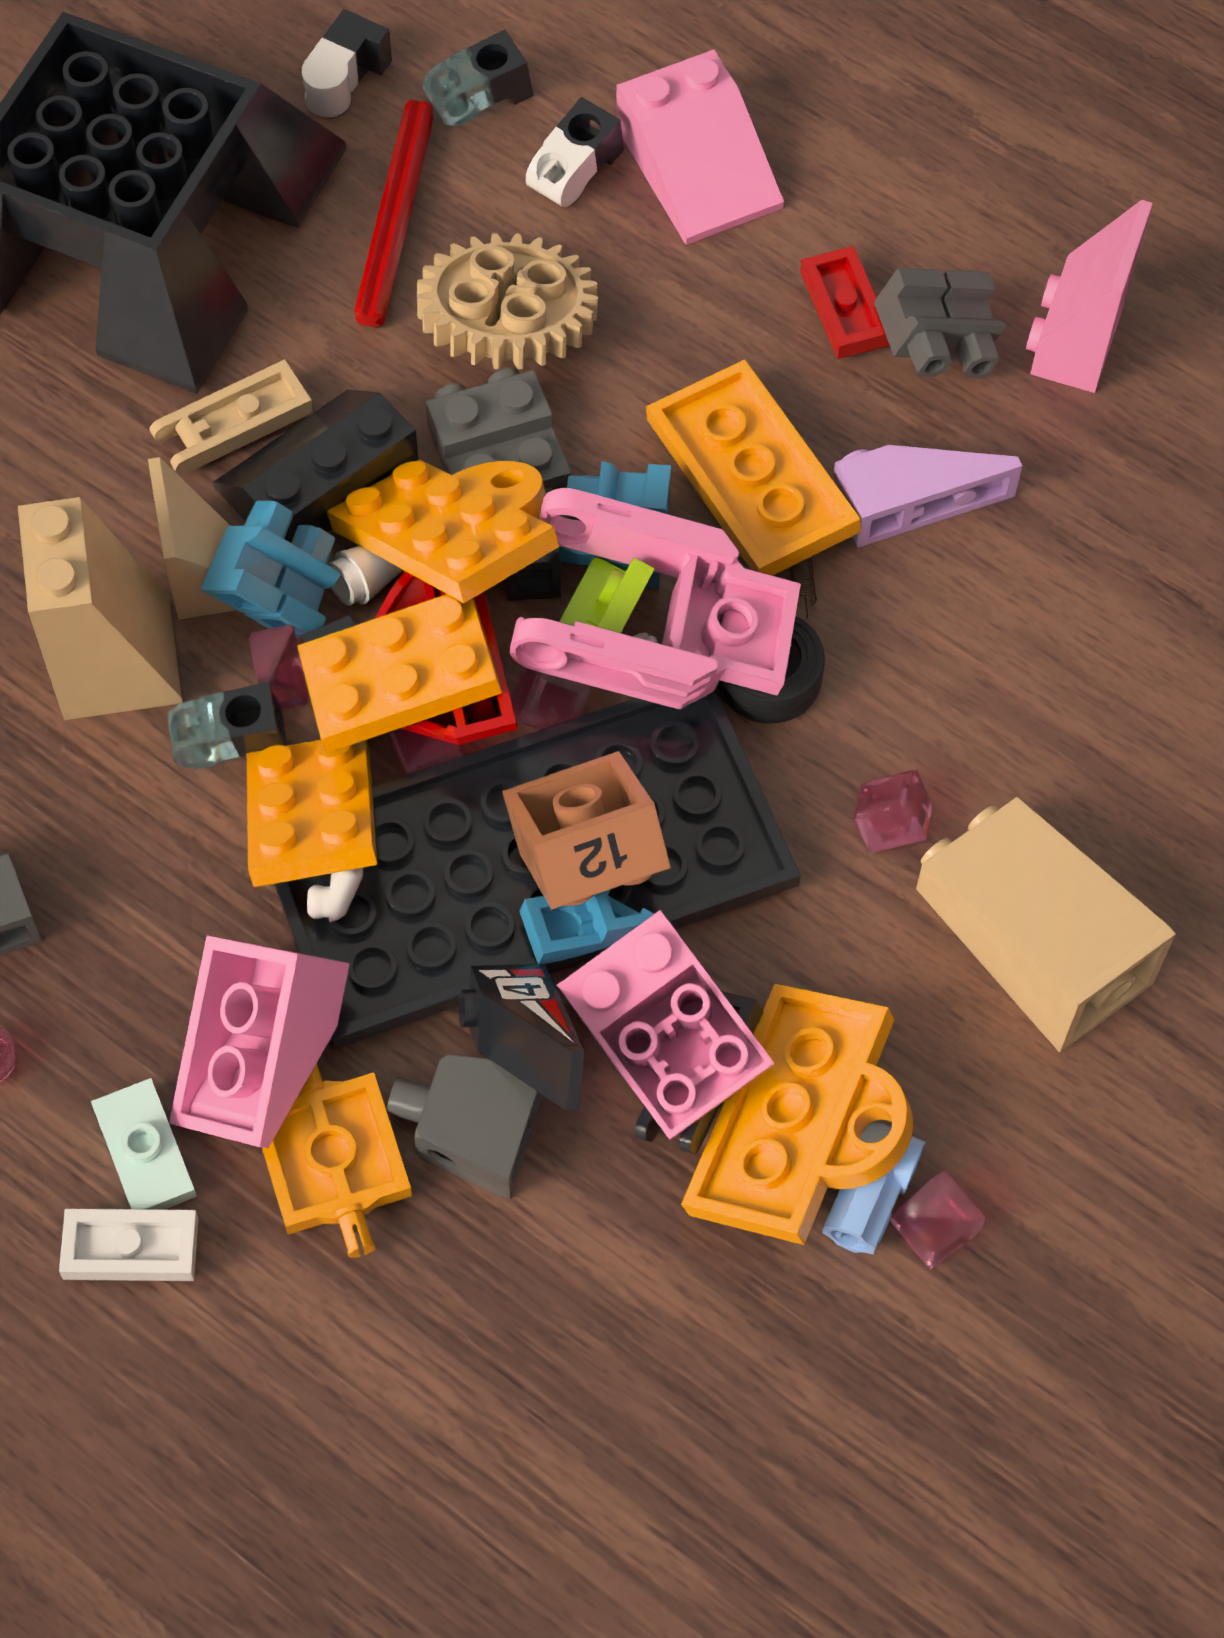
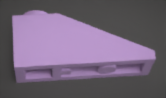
(916, 486)

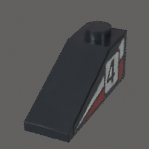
(524, 1028)

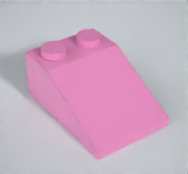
(697, 146)
(1087, 303)
(254, 1037)

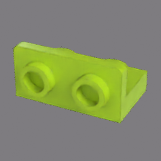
(607, 594)

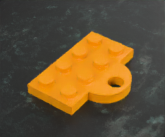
(453, 528)
(802, 1118)

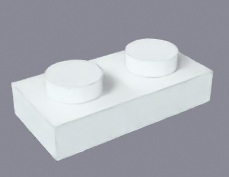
(129, 1244)

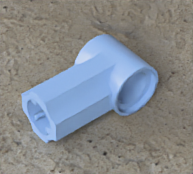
(864, 1212)

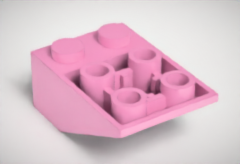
(665, 1025)

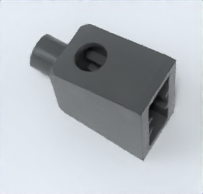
(470, 1120)

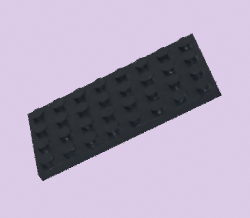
(456, 880)

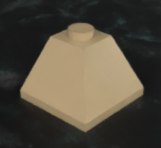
(189, 540)

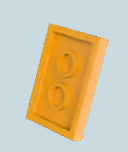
(398, 670)
(309, 811)

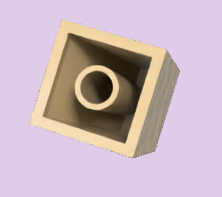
(95, 614)
(1044, 920)

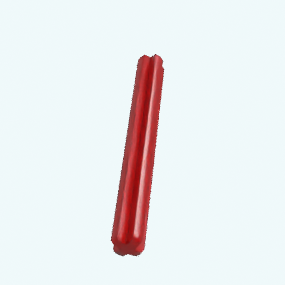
(394, 214)

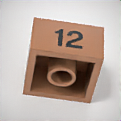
(586, 830)

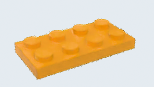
(753, 469)

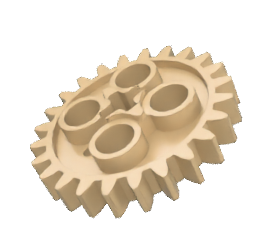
(538, 315)

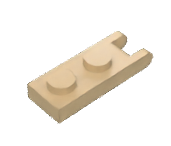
(234, 416)

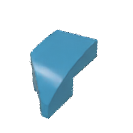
(578, 928)

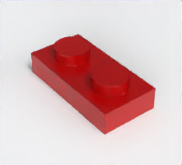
(844, 301)

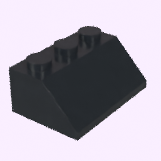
(323, 459)

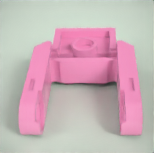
(719, 618)

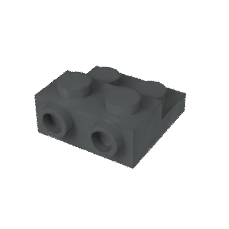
(497, 423)

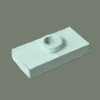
(143, 1148)

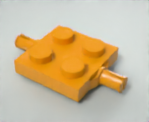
(336, 1159)

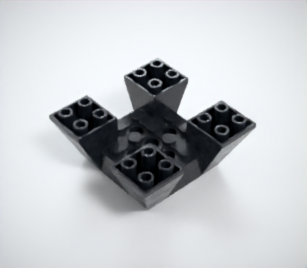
(122, 166)

